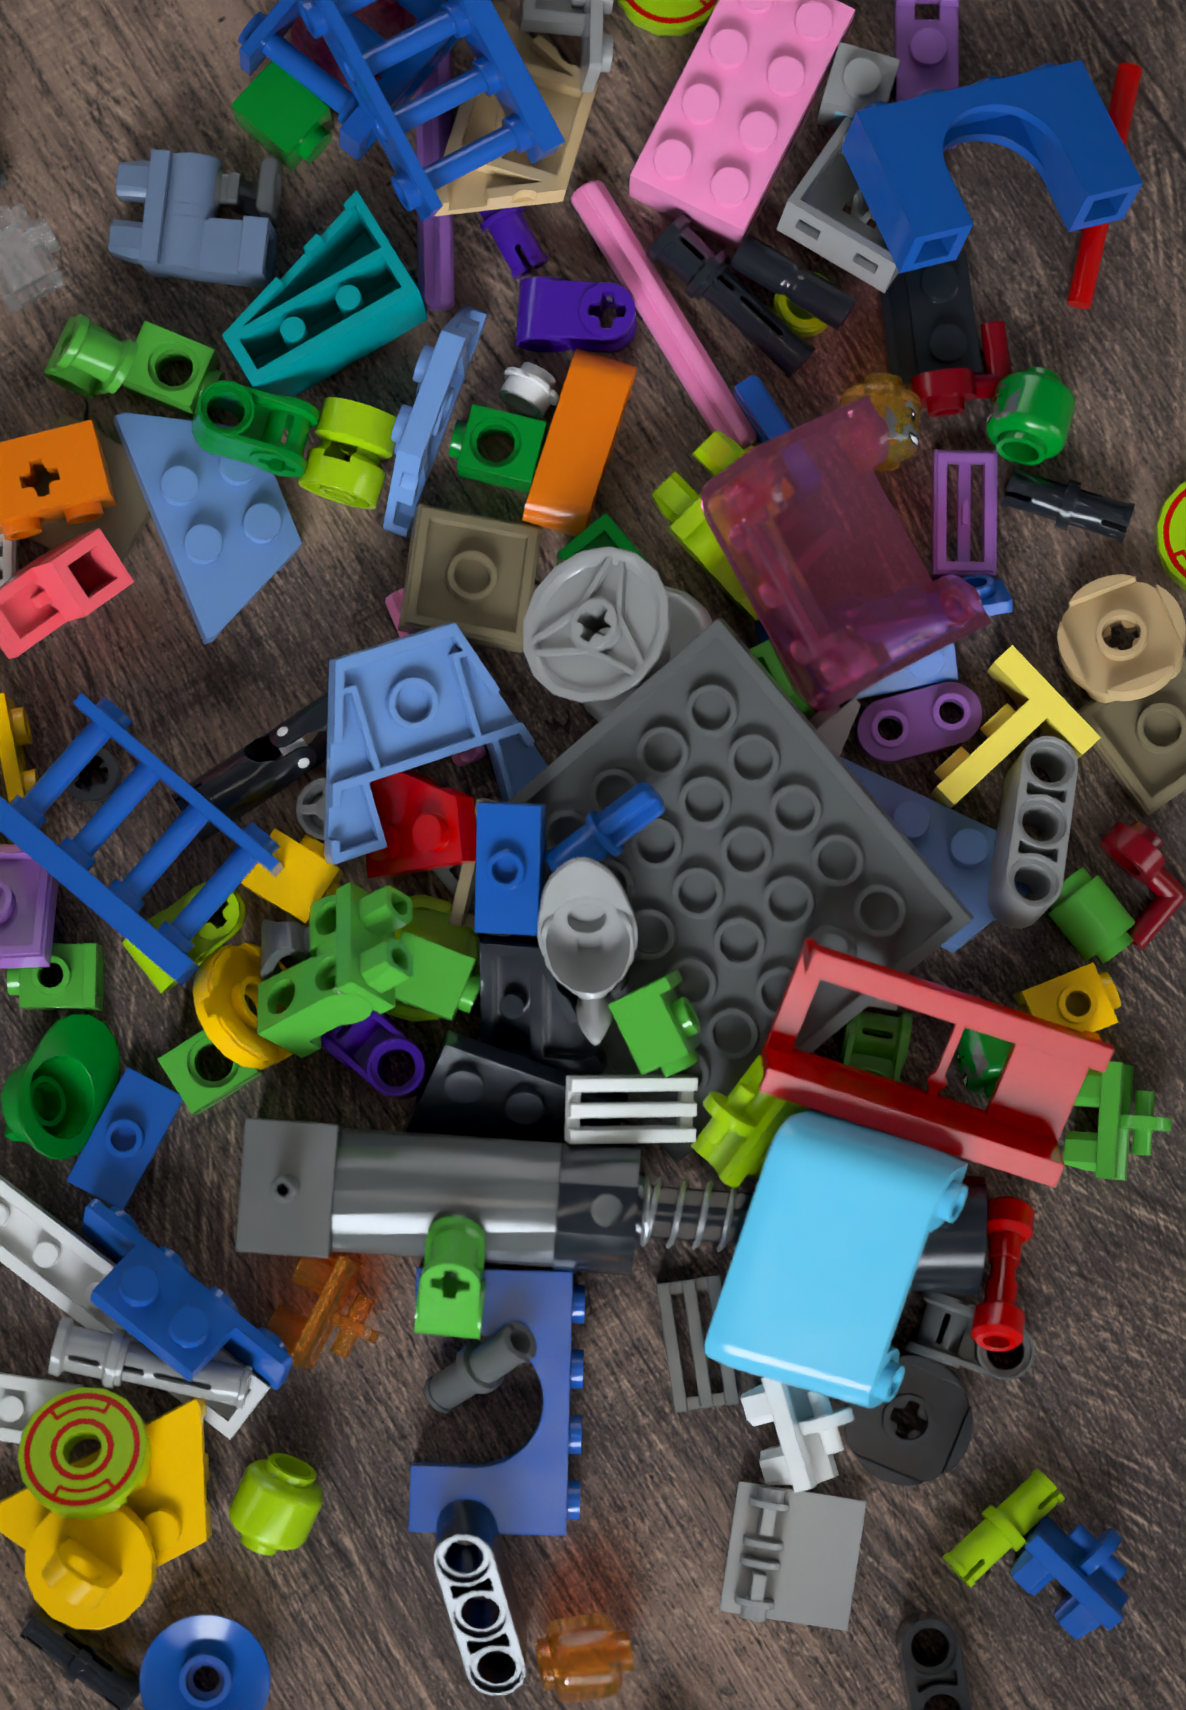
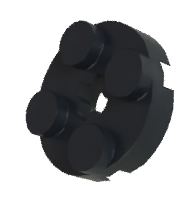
(921, 1454)

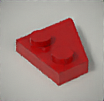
(422, 826)

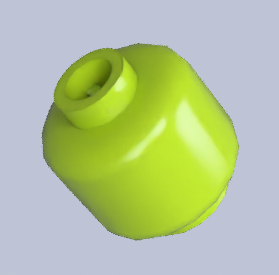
(276, 1504)

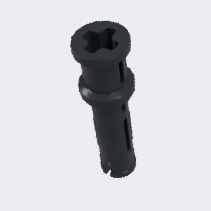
(709, 276)

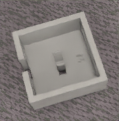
(818, 221)

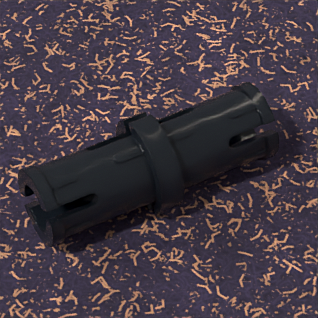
(1068, 504)
(83, 1659)

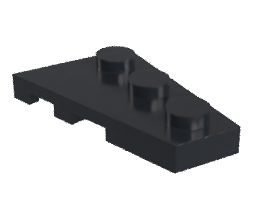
(496, 1095)

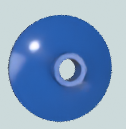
(198, 1641)

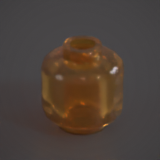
(583, 1658)

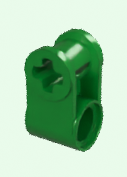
(260, 427)

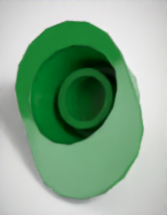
(62, 1087)

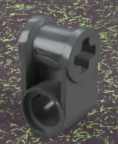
(956, 1344)

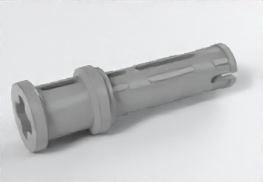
(119, 1359)

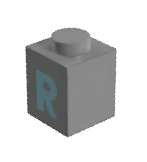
(854, 82)

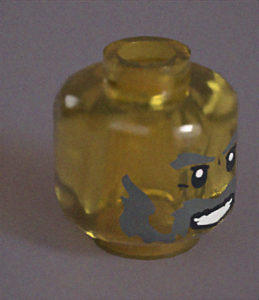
(897, 407)

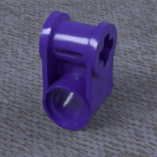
(566, 314)
(368, 1046)

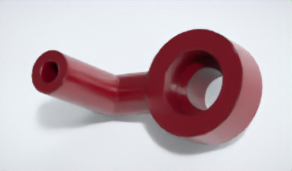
(948, 389)
(1138, 853)

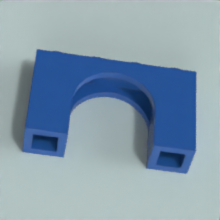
(1042, 114)
(530, 1486)

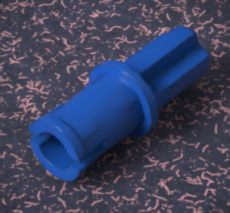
(610, 828)

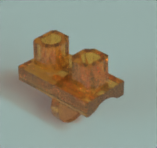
(334, 1282)

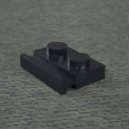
(930, 320)

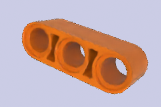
(579, 443)

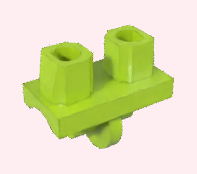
(742, 1127)

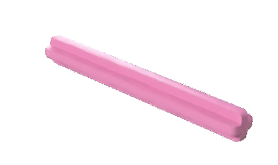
(661, 313)

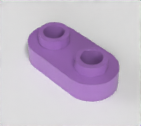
(919, 722)

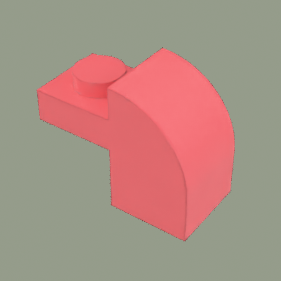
(59, 589)

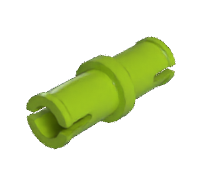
(1003, 1528)

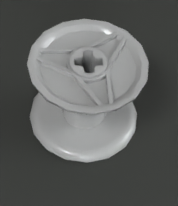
(606, 627)

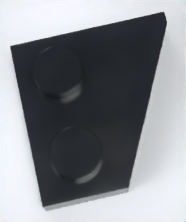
(530, 1010)

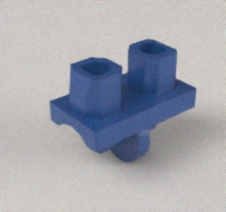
(1082, 1567)

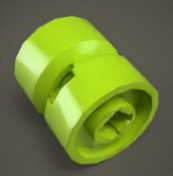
(359, 433)

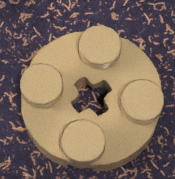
(1116, 673)

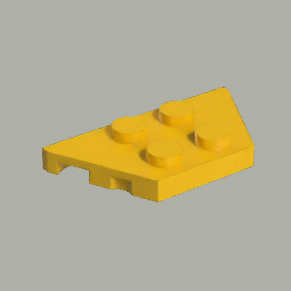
(169, 1498)

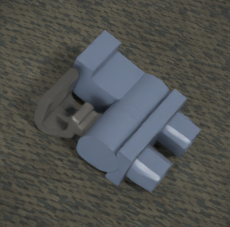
(181, 223)

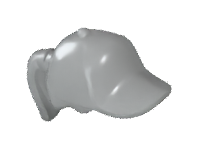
(587, 938)

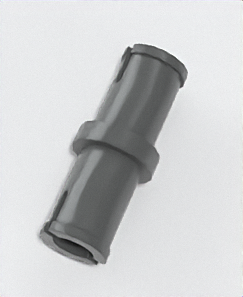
(480, 1367)

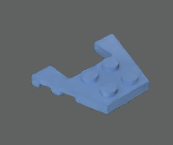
(405, 709)

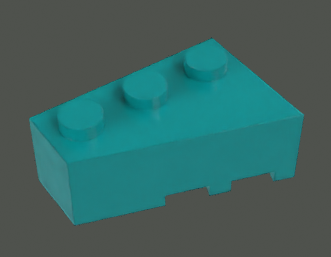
(327, 309)

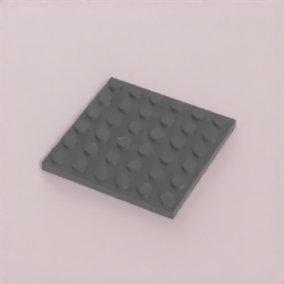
(749, 859)

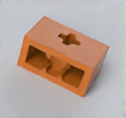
(79, 473)

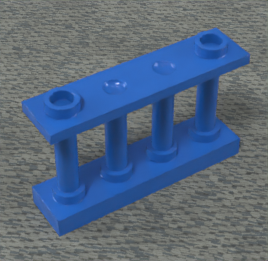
(495, 71)
(399, 83)
(122, 900)

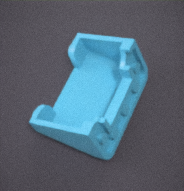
(832, 1257)

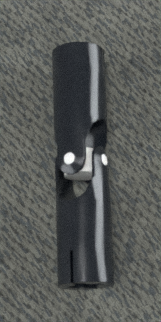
(255, 774)

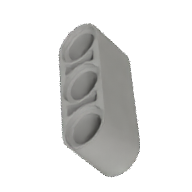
(1047, 809)

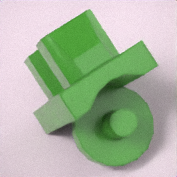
(1108, 1149)

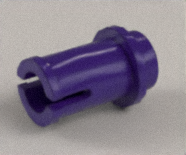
(510, 235)

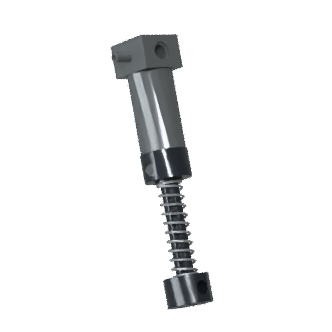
(539, 1203)

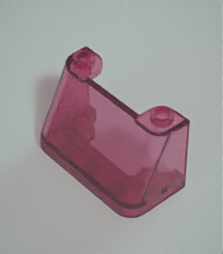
(833, 558)

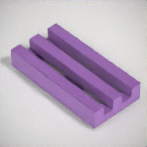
(962, 566)

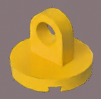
(92, 1568)

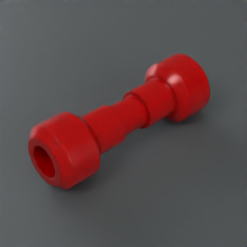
(998, 1321)

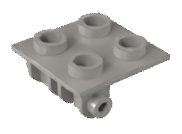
(792, 1556)

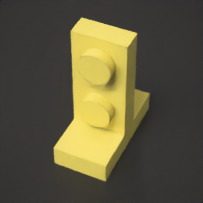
(1008, 728)

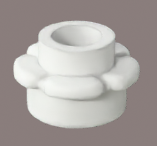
(529, 389)

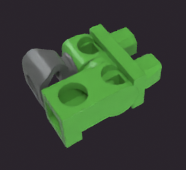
(340, 966)

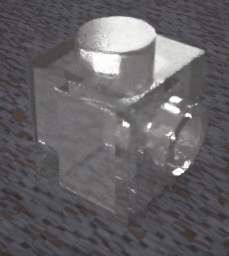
(26, 258)

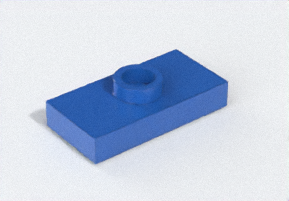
(509, 867)
(126, 1139)

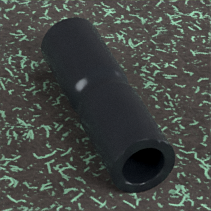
(788, 279)

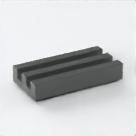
(705, 1398)

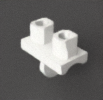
(805, 1431)

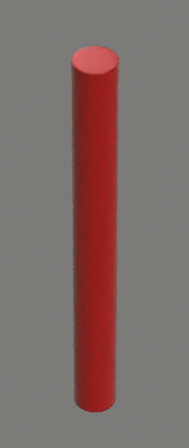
(1094, 237)

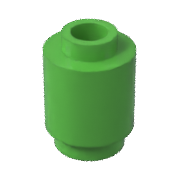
(1091, 917)

